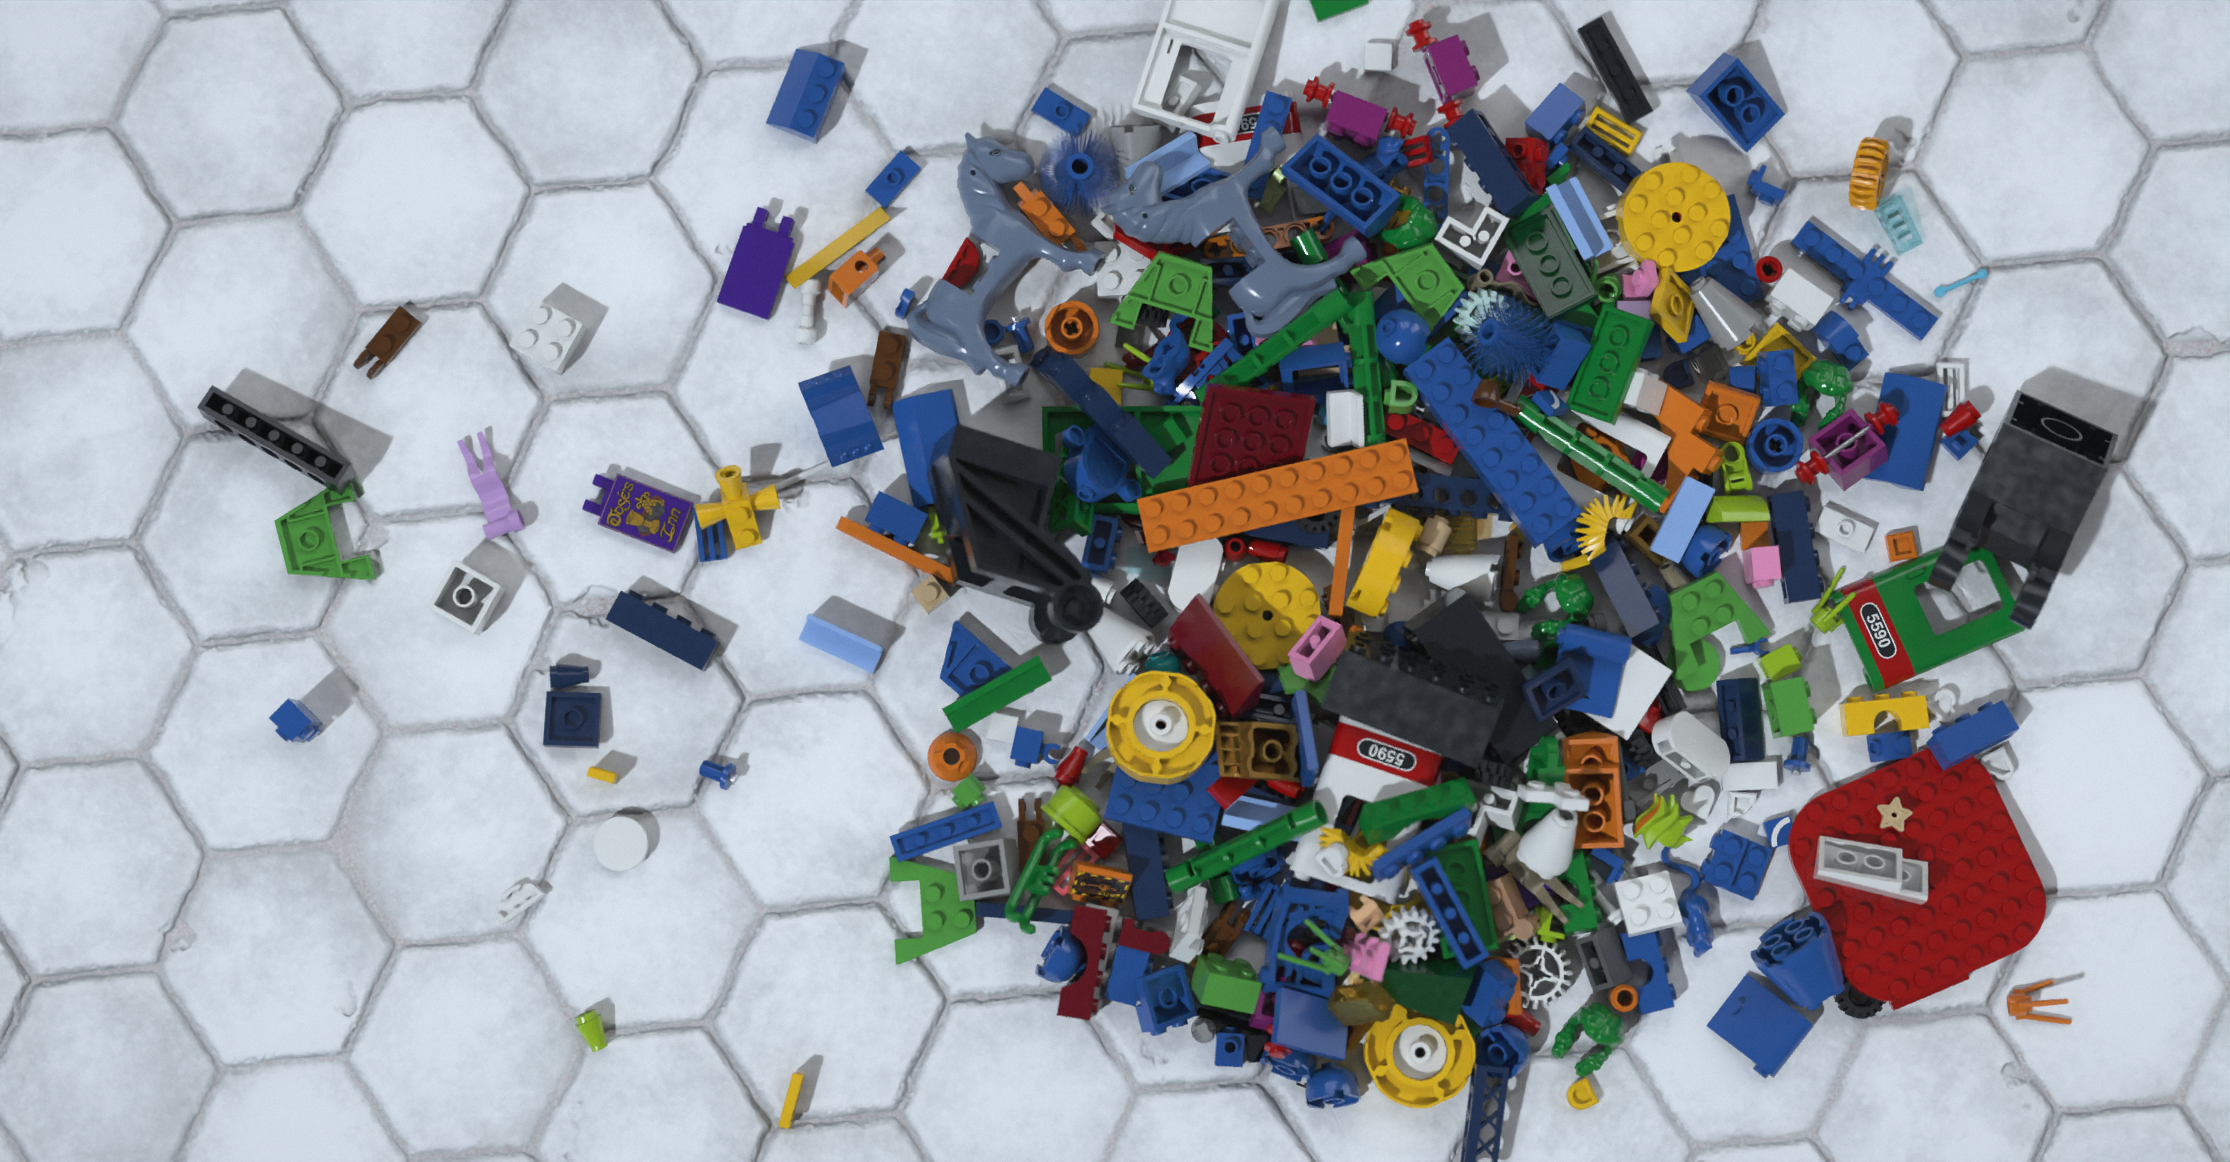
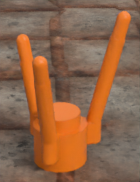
(2019, 1004)

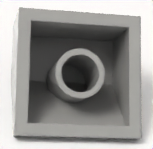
(986, 869)

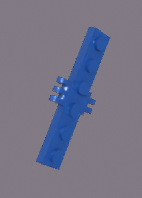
(1864, 280)

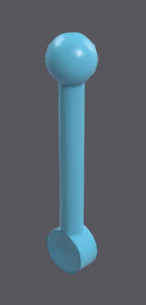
(1941, 291)

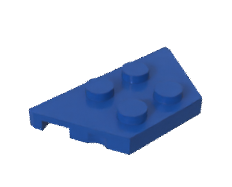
(969, 662)

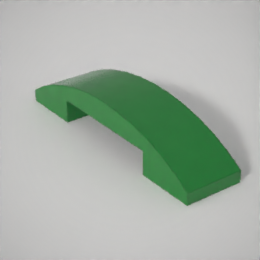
(1557, 178)

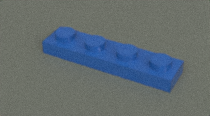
(1272, 113)
(945, 831)
(1417, 847)

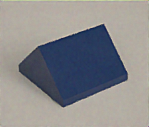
(1553, 689)

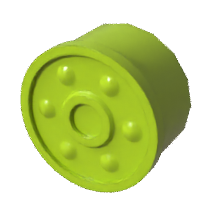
(1073, 812)

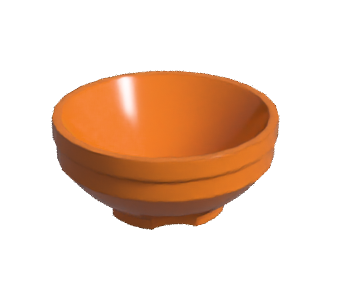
(963, 767)

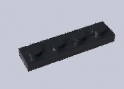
(1614, 70)

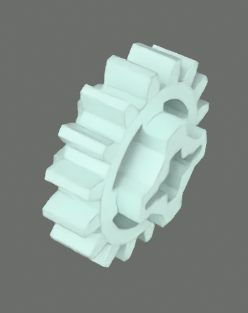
(1469, 308)

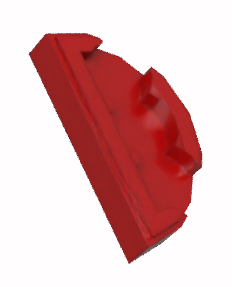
(964, 265)

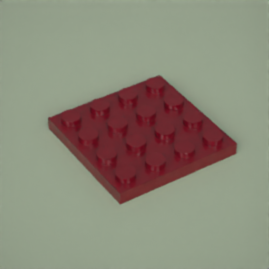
(1248, 432)

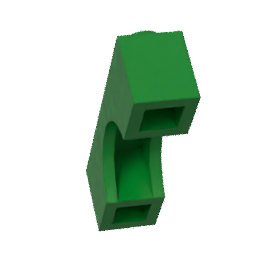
(1390, 816)

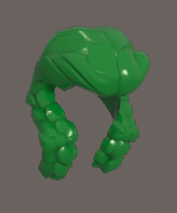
(1417, 231)
(1828, 380)
(1572, 596)
(1599, 1025)

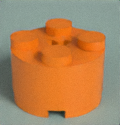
(1066, 315)

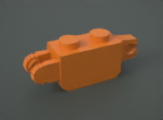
(1046, 217)

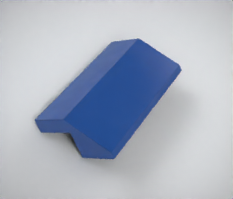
(919, 425)
(1913, 438)

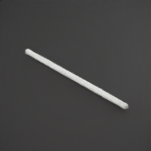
(822, 466)

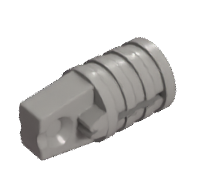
(1203, 1030)

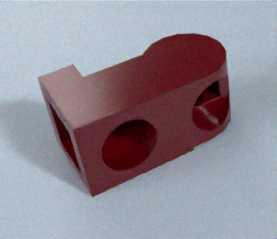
(1152, 942)

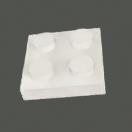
(1648, 903)

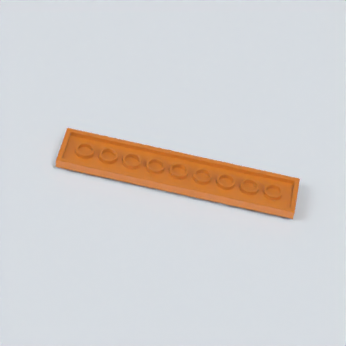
(1277, 495)

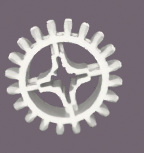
(1539, 959)

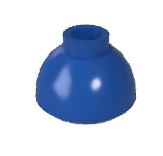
(1394, 634)

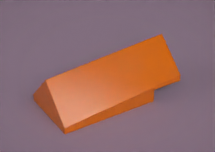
(1594, 770)

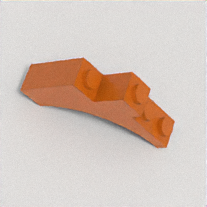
(1687, 451)

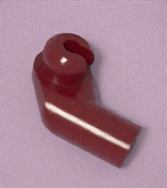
(1134, 362)

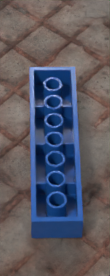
(1492, 444)

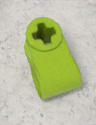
(1734, 470)

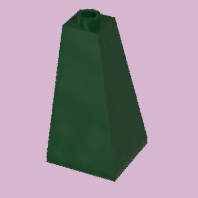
(1430, 986)

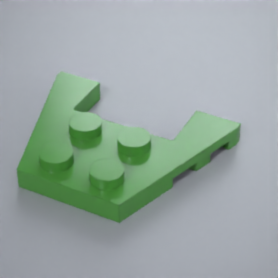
(1421, 278)
(1175, 286)
(310, 542)
(1702, 609)
(943, 914)

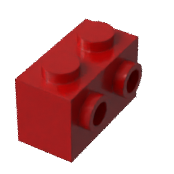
(1531, 158)

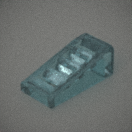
(1884, 219)

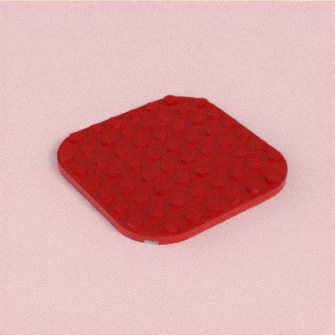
(1980, 877)

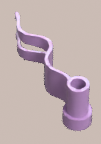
(492, 493)

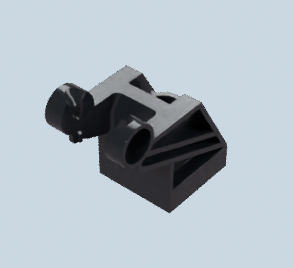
(2029, 498)
(991, 520)

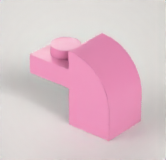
(1641, 284)

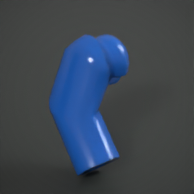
(1250, 892)

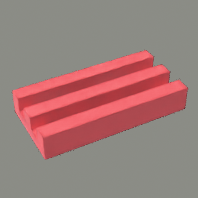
(1087, 850)

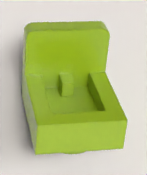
(1545, 917)

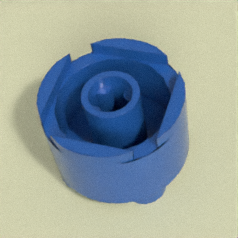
(1786, 454)

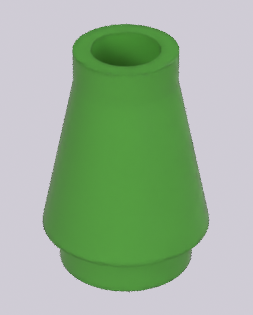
(1606, 292)

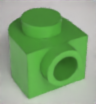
(1401, 397)
(968, 792)

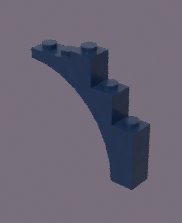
(1101, 409)

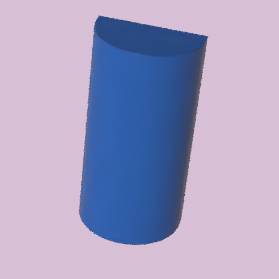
(1342, 185)

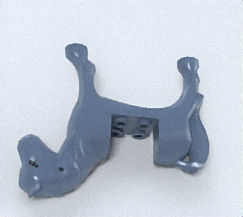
(1276, 286)
(959, 319)

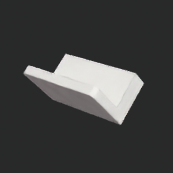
(1345, 418)

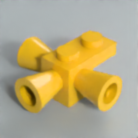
(738, 507)

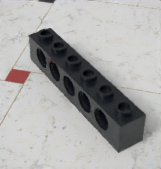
(276, 440)

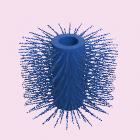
(1079, 162)
(1510, 341)

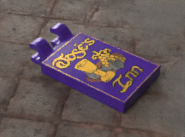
(641, 511)

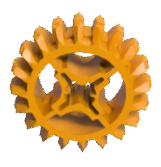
(1869, 173)

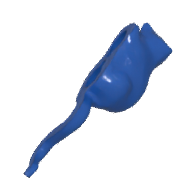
(1383, 163)
(1169, 359)
(1692, 908)

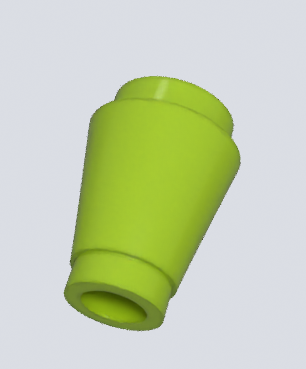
(592, 1030)

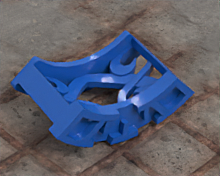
(1212, 364)
(1330, 907)

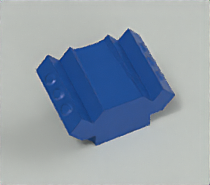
(841, 416)

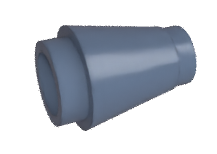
(1523, 650)

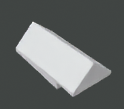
(1871, 869)

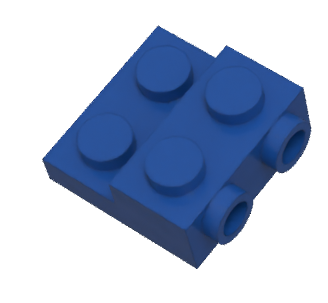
(1735, 864)
(1164, 999)

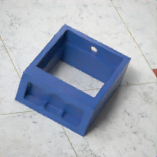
(1316, 357)

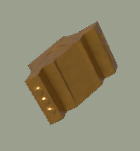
(1257, 751)

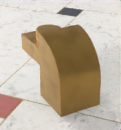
(1641, 537)

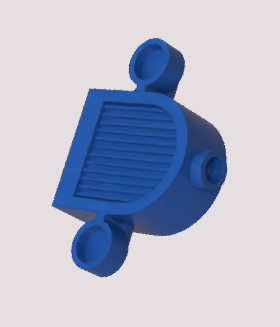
(1097, 466)

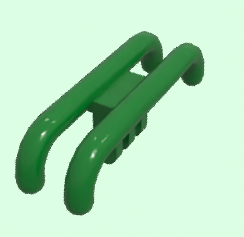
(1037, 878)

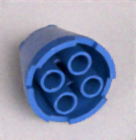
(1801, 960)

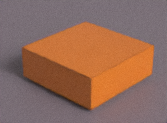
(1753, 535)
(1901, 546)

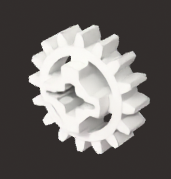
(1412, 934)

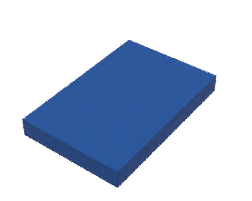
(1306, 746)
(1307, 1025)

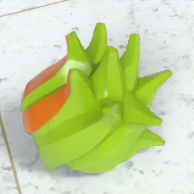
(1662, 823)

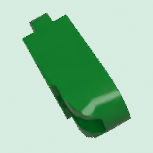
(1545, 767)

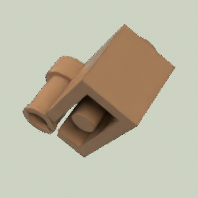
(1510, 910)

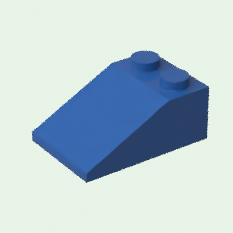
(1735, 101)

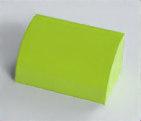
(1737, 509)

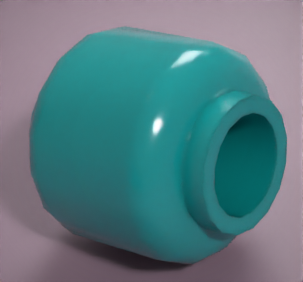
(1163, 662)

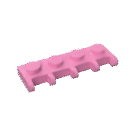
(1365, 958)

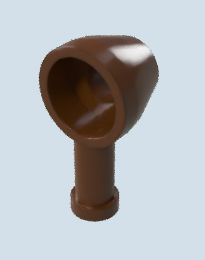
(1488, 396)

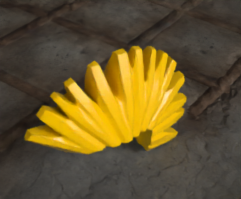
(1598, 523)
(1357, 856)

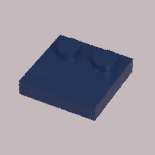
(572, 720)

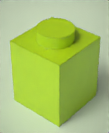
(1780, 662)

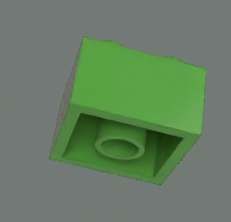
(1789, 707)
(1226, 983)

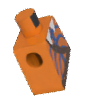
(847, 283)

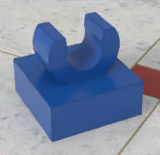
(1959, 444)

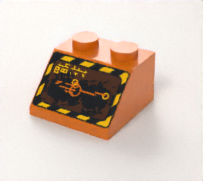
(1098, 882)

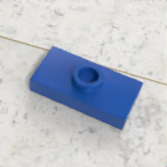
(1060, 112)
(893, 179)

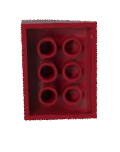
(1215, 660)

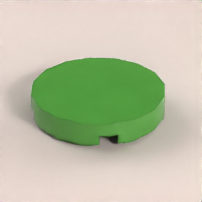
(1708, 663)

